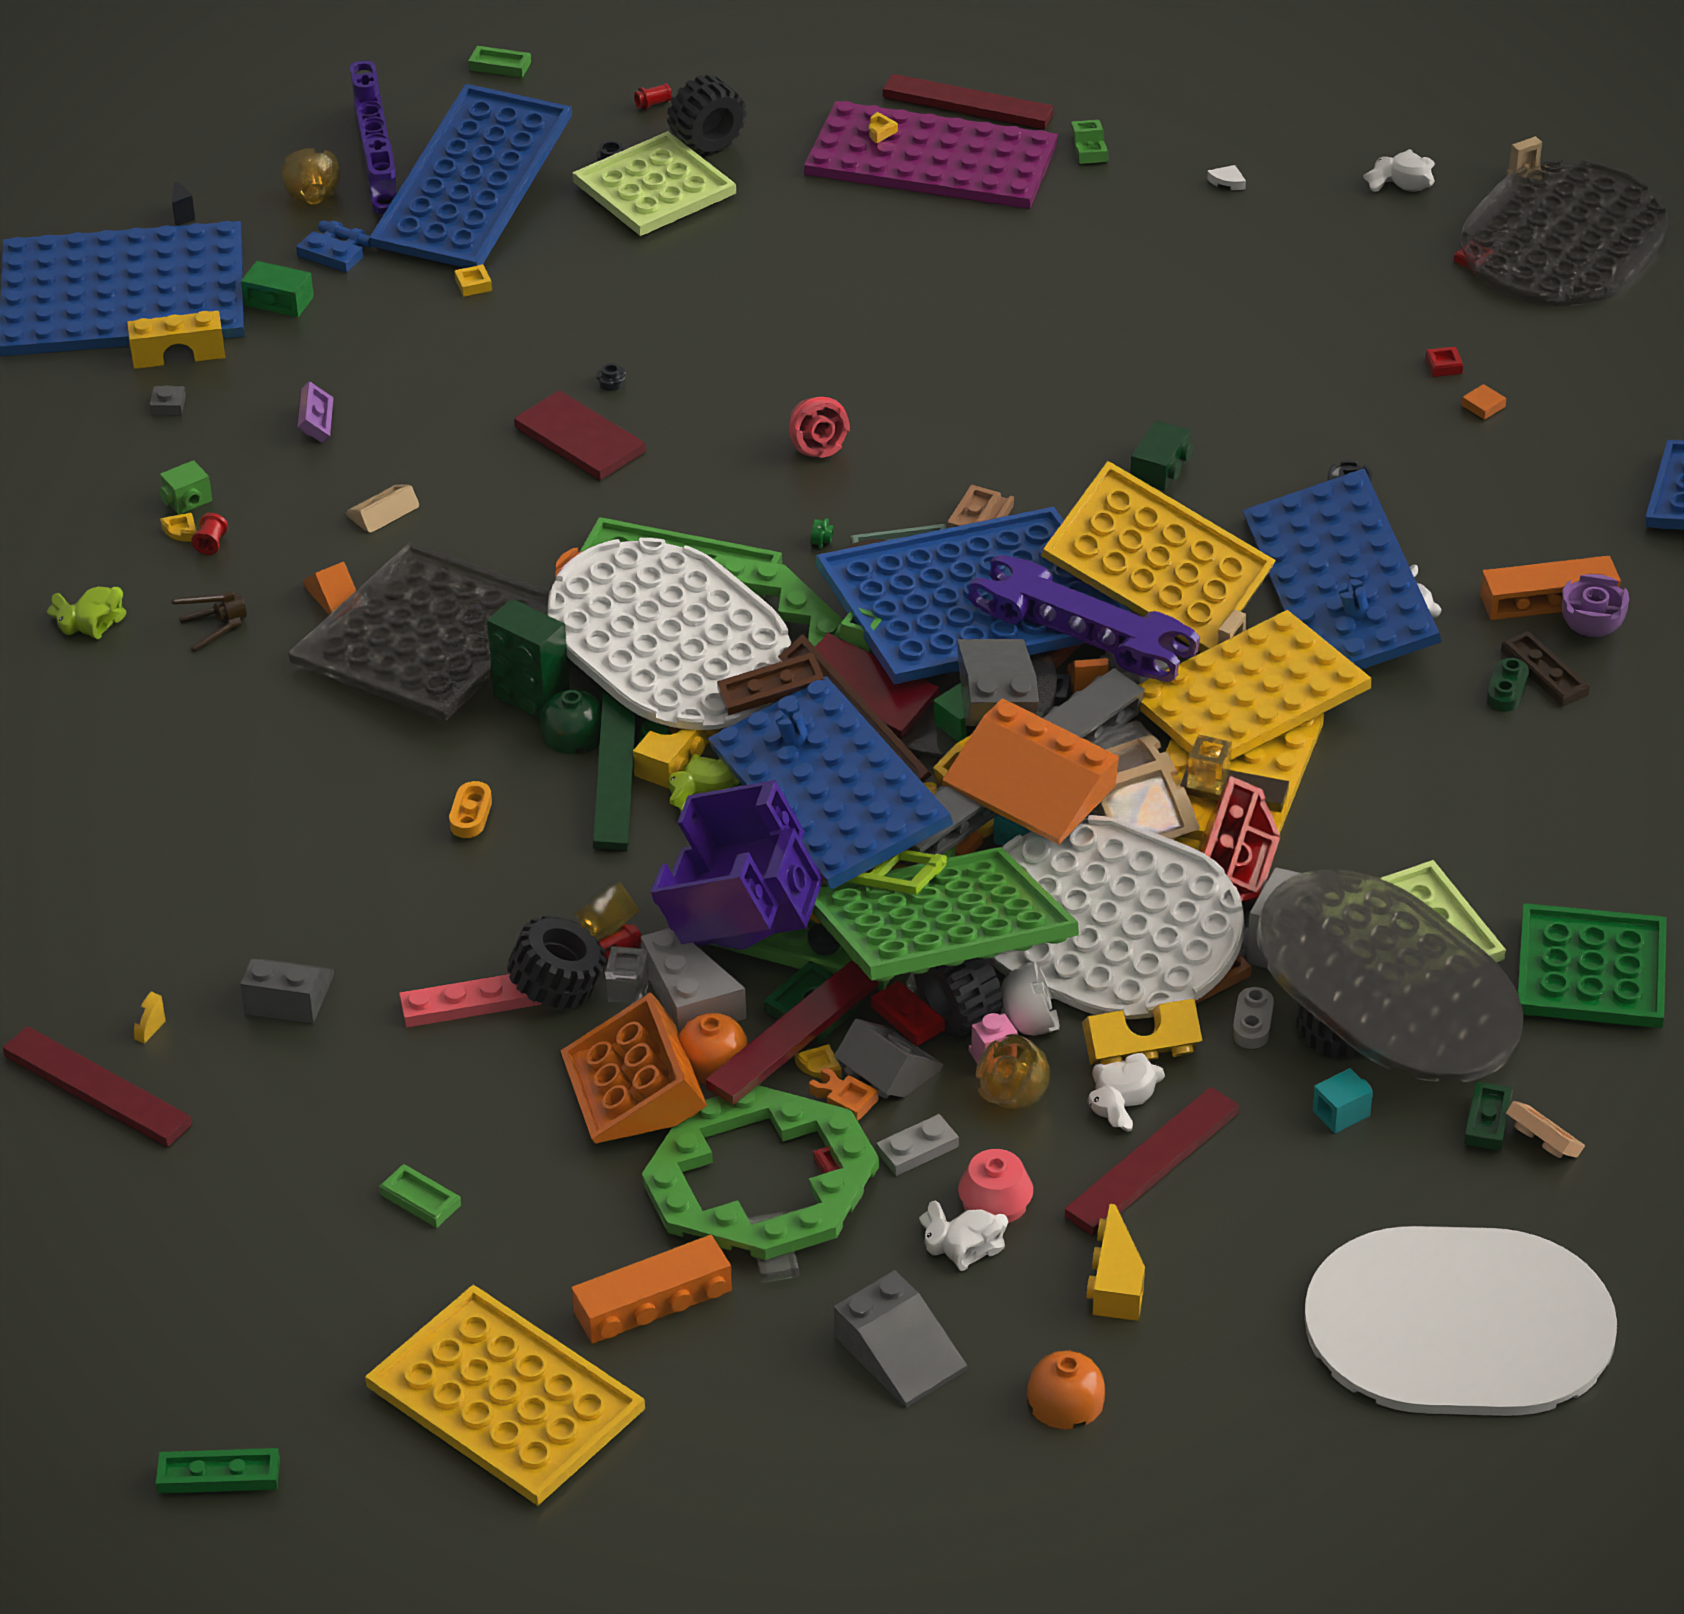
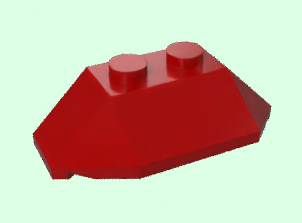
(1242, 837)

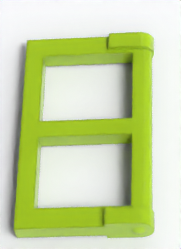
(877, 877)

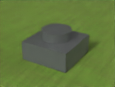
(167, 400)

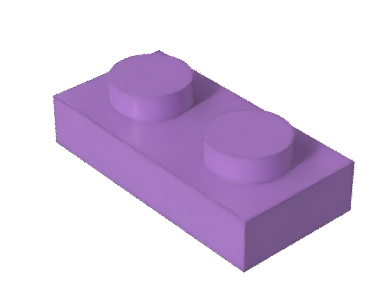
(315, 412)

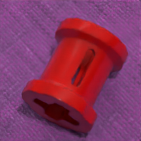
(211, 530)

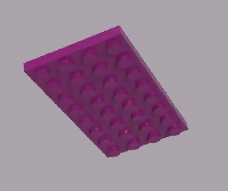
(933, 155)

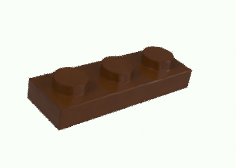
(768, 683)

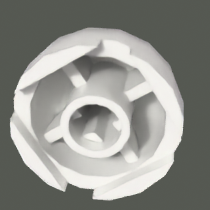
(1028, 1001)

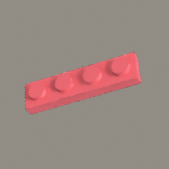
(462, 1000)

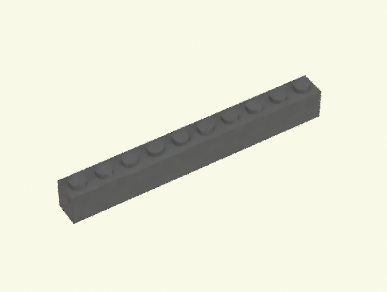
(1088, 714)

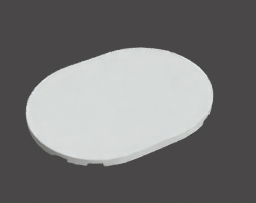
(664, 628)
(1149, 916)
(1460, 1320)

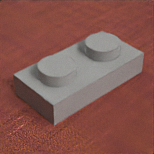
(917, 1144)

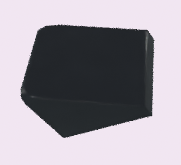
(182, 205)

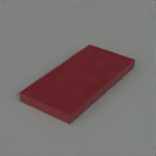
(579, 435)
(895, 704)

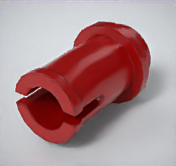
(646, 97)
(627, 937)

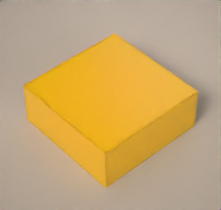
(473, 280)

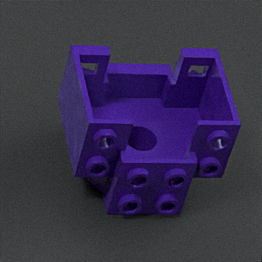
(742, 869)

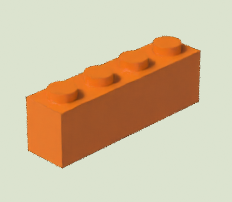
(1536, 587)
(651, 1289)

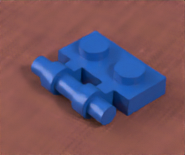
(331, 251)

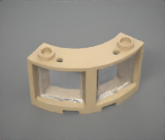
(1147, 791)

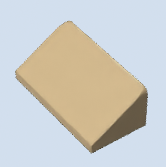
(384, 507)

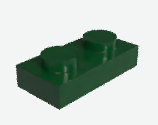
(1488, 1115)

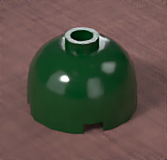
(571, 721)

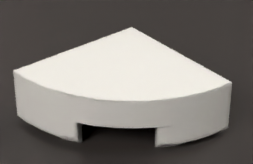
(1227, 176)

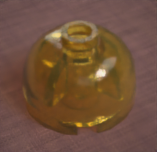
(311, 175)
(1013, 1073)

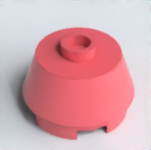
(818, 426)
(996, 1184)

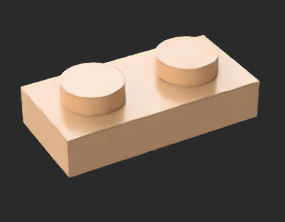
(1534, 1123)

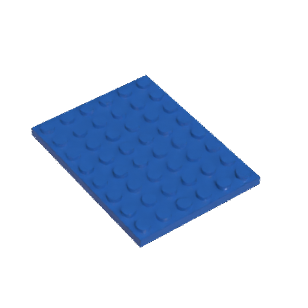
(87, 285)
(923, 591)

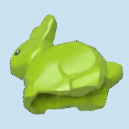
(91, 613)
(699, 777)

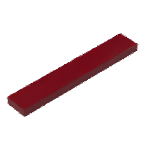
(968, 101)
(790, 1033)
(97, 1086)
(1152, 1159)

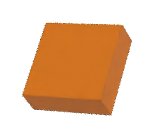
(1483, 401)

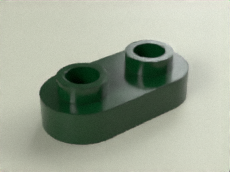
(1507, 684)

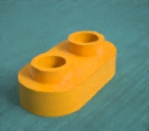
(470, 809)

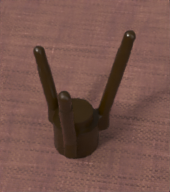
(229, 608)

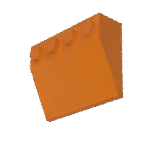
(1032, 771)
(633, 1074)

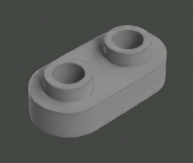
(1253, 1017)

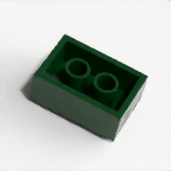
(527, 656)

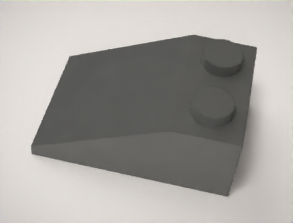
(995, 671)
(897, 1339)

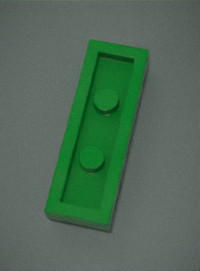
(218, 1470)

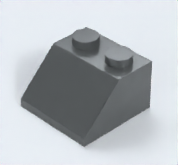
(284, 990)
(885, 1059)

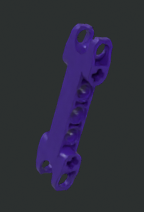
(373, 135)
(1131, 638)

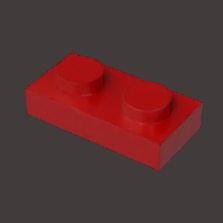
(908, 1013)

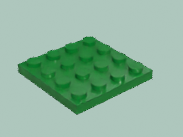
(1592, 965)

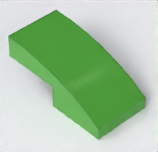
(1089, 141)

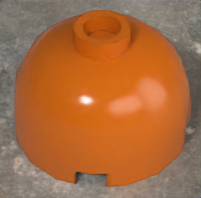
(711, 1042)
(1066, 1390)

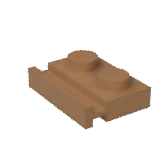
(980, 505)

